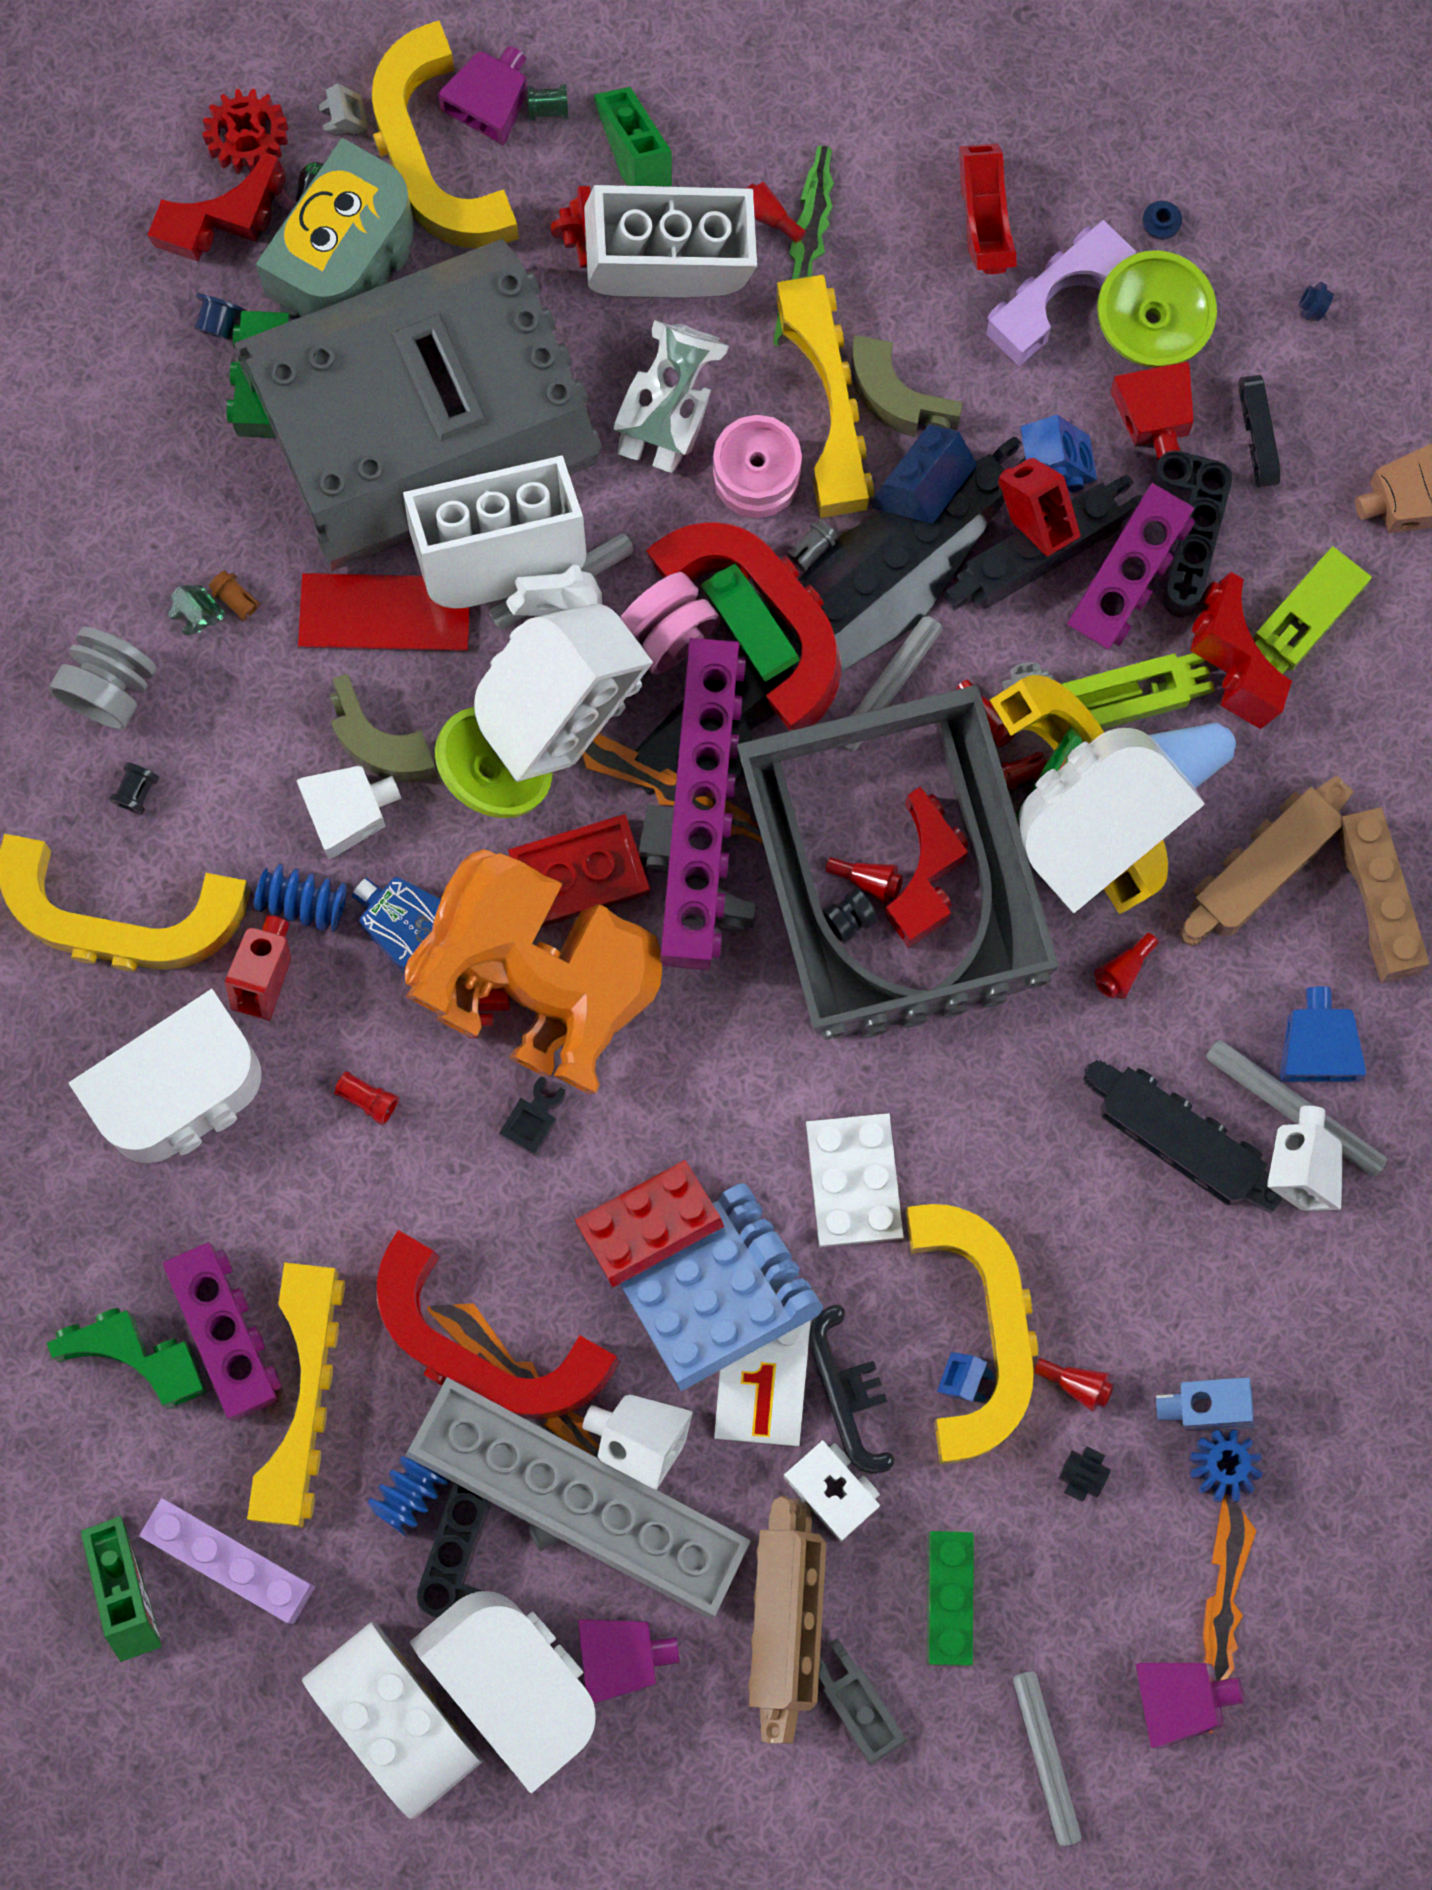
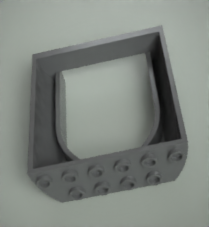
(1012, 934)

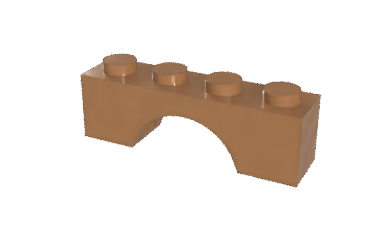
(1390, 915)

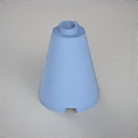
(1198, 749)

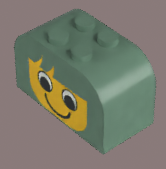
(340, 234)

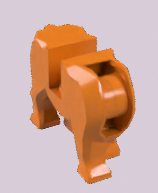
(577, 993)

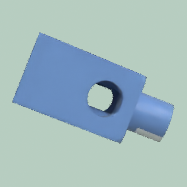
(1229, 1409)

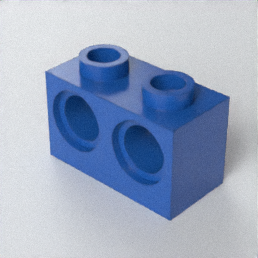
(1062, 449)

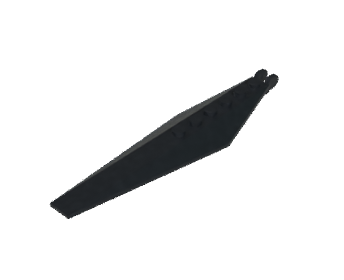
(872, 589)

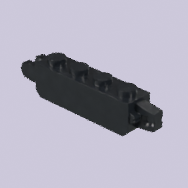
(1019, 562)
(1181, 1137)

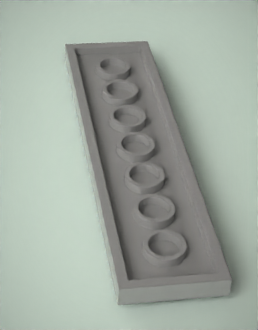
(578, 1498)

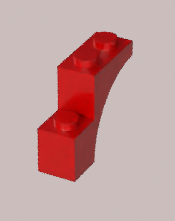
(986, 208)
(242, 212)
(1221, 637)
(920, 906)

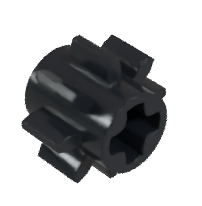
(1084, 1474)

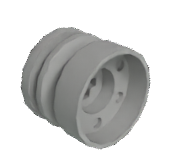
(106, 670)

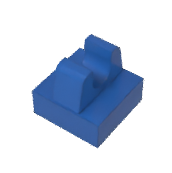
(963, 1377)

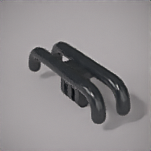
(847, 1393)

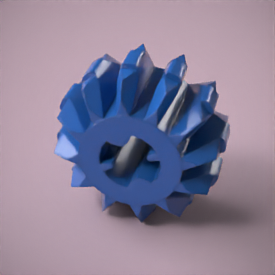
(1238, 1478)

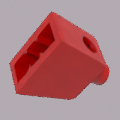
(1156, 405)
(1036, 492)
(259, 969)

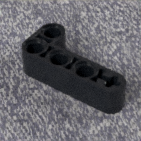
(1199, 539)
(451, 1532)

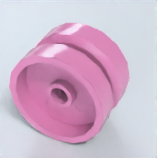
(751, 443)
(667, 619)

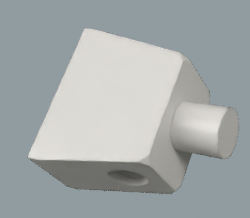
(346, 806)
(1307, 1163)
(640, 1437)

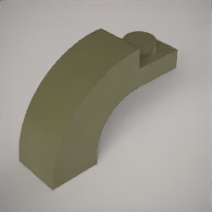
(889, 398)
(378, 752)

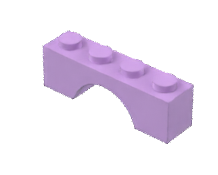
(1022, 324)
(227, 1561)

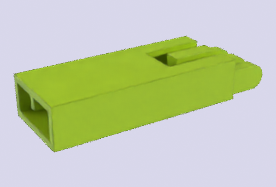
(1317, 603)
(1116, 696)

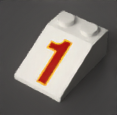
(765, 1392)

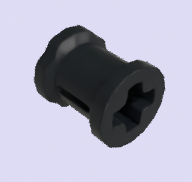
(134, 788)

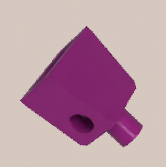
(487, 93)
(621, 1657)
(1184, 1700)

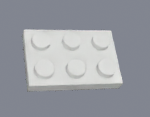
(854, 1180)

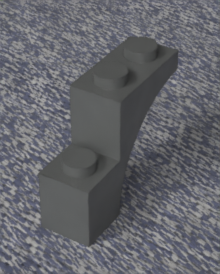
(656, 852)

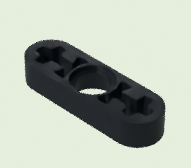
(1259, 423)

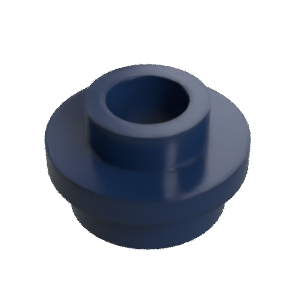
(1158, 229)
(1315, 301)

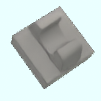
(345, 110)

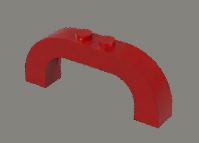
(716, 546)
(562, 1391)

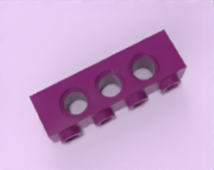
(1154, 507)
(187, 1275)

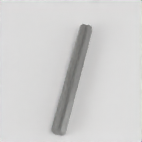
(1289, 1104)

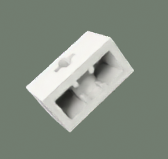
(809, 1483)

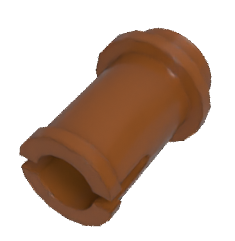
(233, 595)

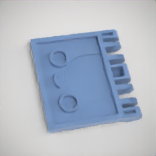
(719, 1293)

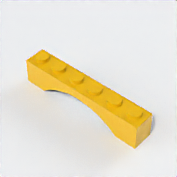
(807, 321)
(282, 1484)

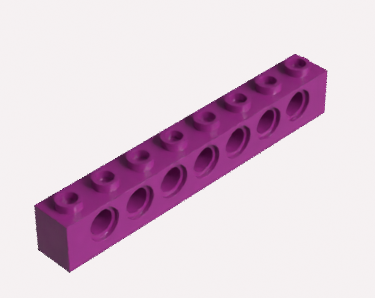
(705, 662)

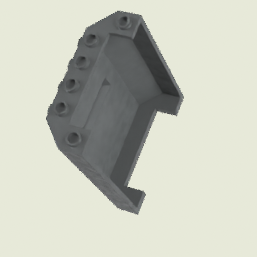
(367, 418)

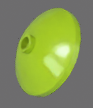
(1159, 285)
(465, 754)

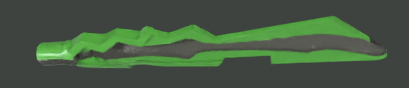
(813, 220)

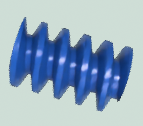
(300, 898)
(406, 1494)

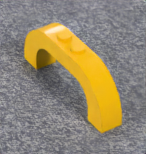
(455, 220)
(1049, 710)
(126, 945)
(965, 1233)

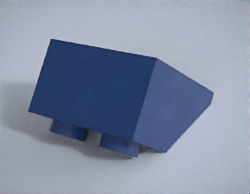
(927, 476)

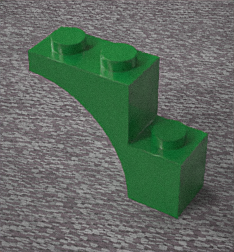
(116, 1336)

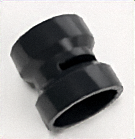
(850, 915)

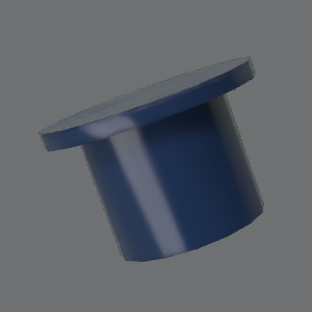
(216, 316)

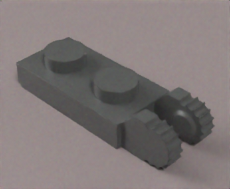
(861, 1708)

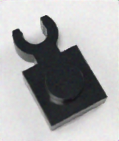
(530, 1122)

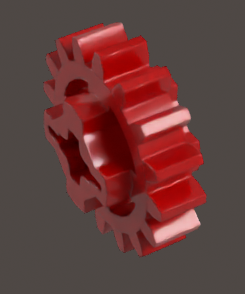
(242, 115)

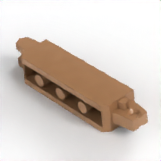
(1267, 863)
(787, 1619)

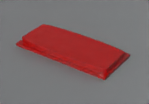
(377, 614)

